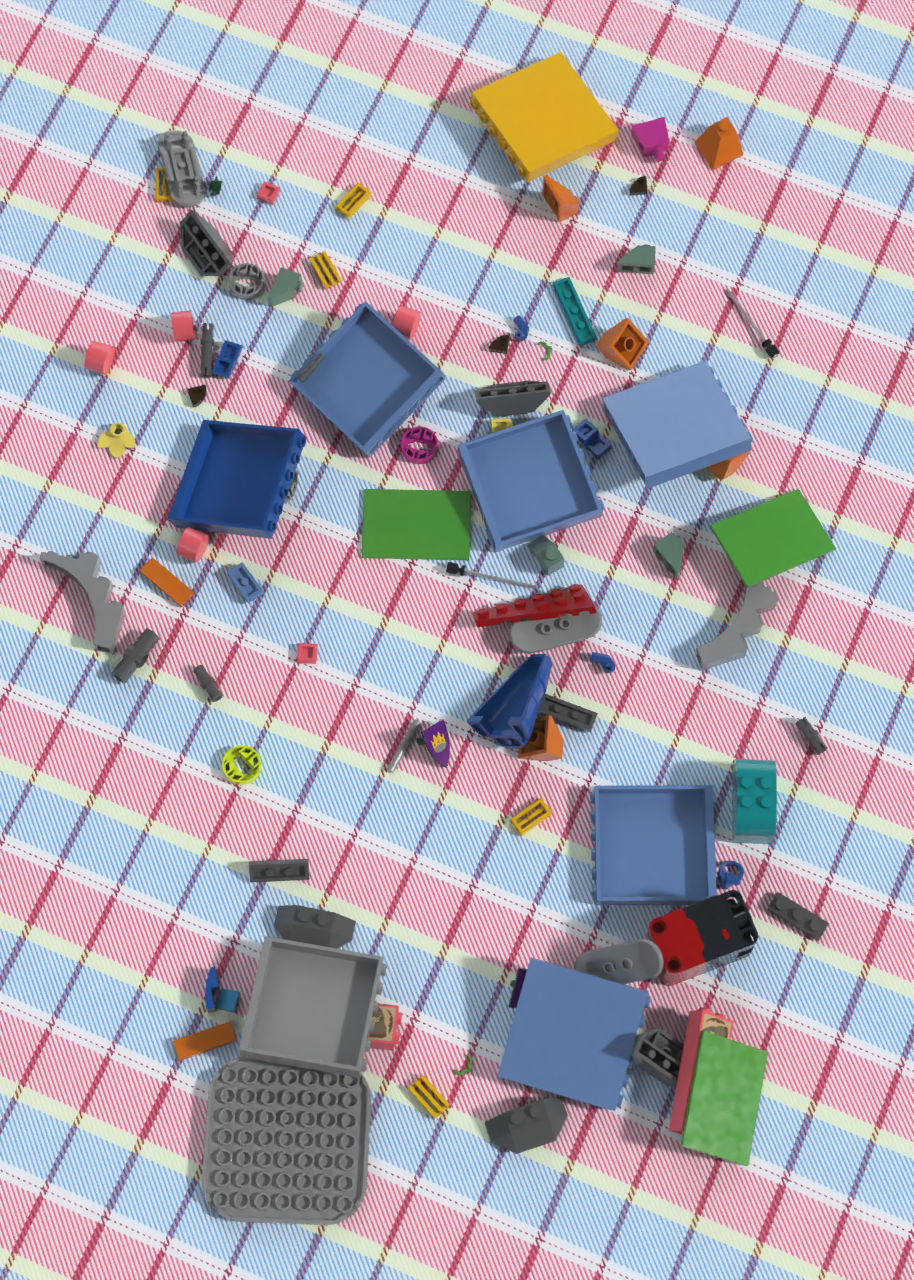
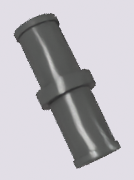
(208, 683)
(811, 735)

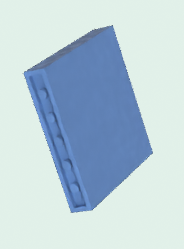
(368, 379)
(677, 424)
(530, 480)
(653, 844)
(574, 1034)

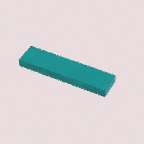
(574, 311)

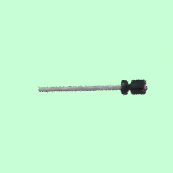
(771, 350)
(453, 568)

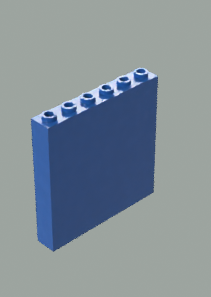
(237, 478)

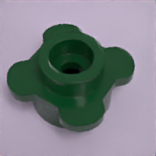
(215, 186)

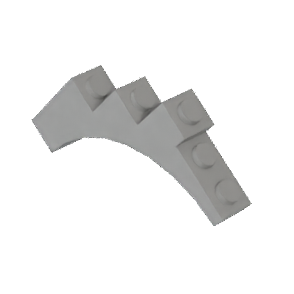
(84, 572)
(730, 644)

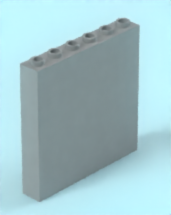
(313, 1007)

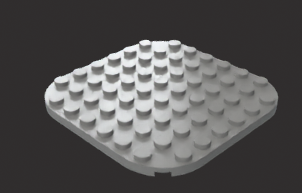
(285, 1143)

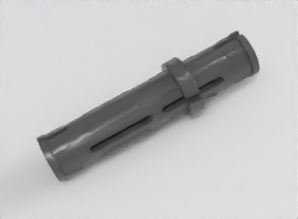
(206, 352)

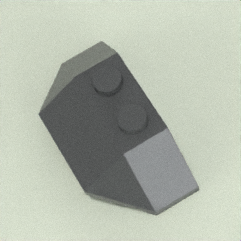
(204, 246)
(513, 397)
(314, 926)
(659, 1055)
(528, 1125)

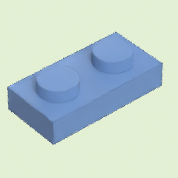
(245, 582)

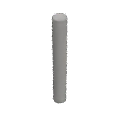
(403, 746)

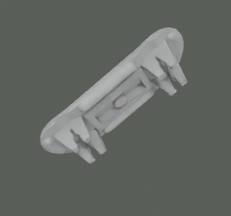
(181, 168)
(552, 633)
(623, 961)

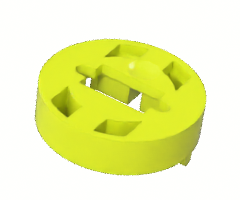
(239, 751)

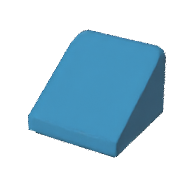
(228, 1000)

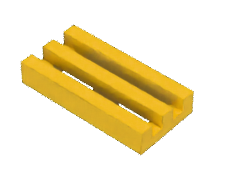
(164, 198)
(344, 211)
(319, 258)
(517, 826)
(411, 1088)

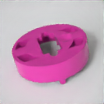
(420, 437)

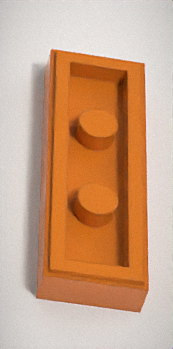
(166, 582)
(204, 1041)

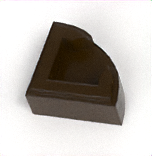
(639, 187)
(500, 345)
(197, 395)

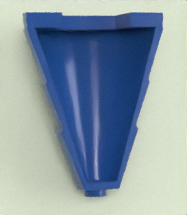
(513, 707)

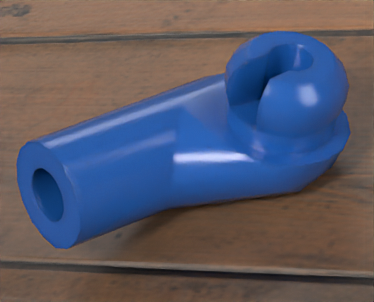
(523, 328)
(605, 661)

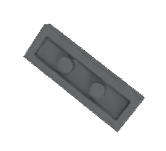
(567, 713)
(279, 870)
(798, 916)

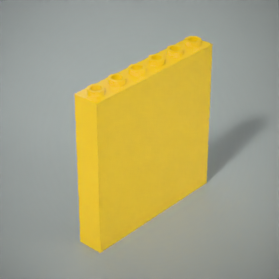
(543, 116)

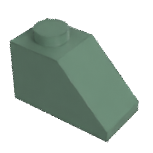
(638, 260)
(285, 287)
(670, 552)
(547, 555)

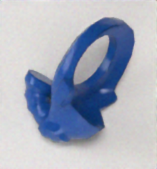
(726, 878)

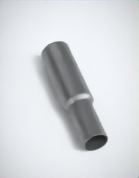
(310, 368)

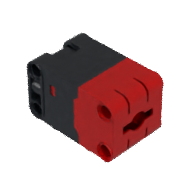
(703, 937)

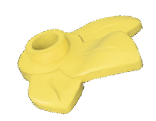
(116, 442)

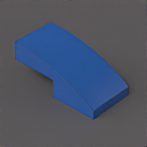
(227, 359)
(591, 439)
(212, 985)

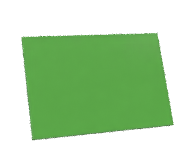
(416, 524)
(772, 538)
(724, 1098)

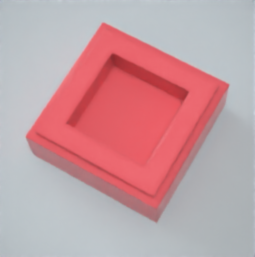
(268, 193)
(307, 653)

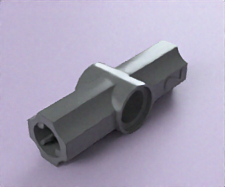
(135, 655)

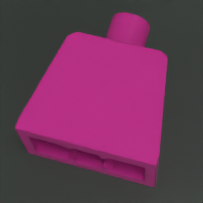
(652, 138)

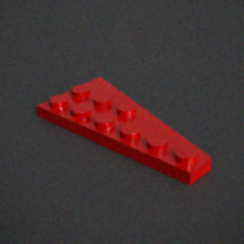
(538, 607)

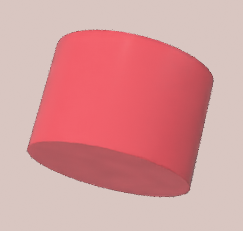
(407, 321)
(183, 325)
(99, 357)
(192, 544)

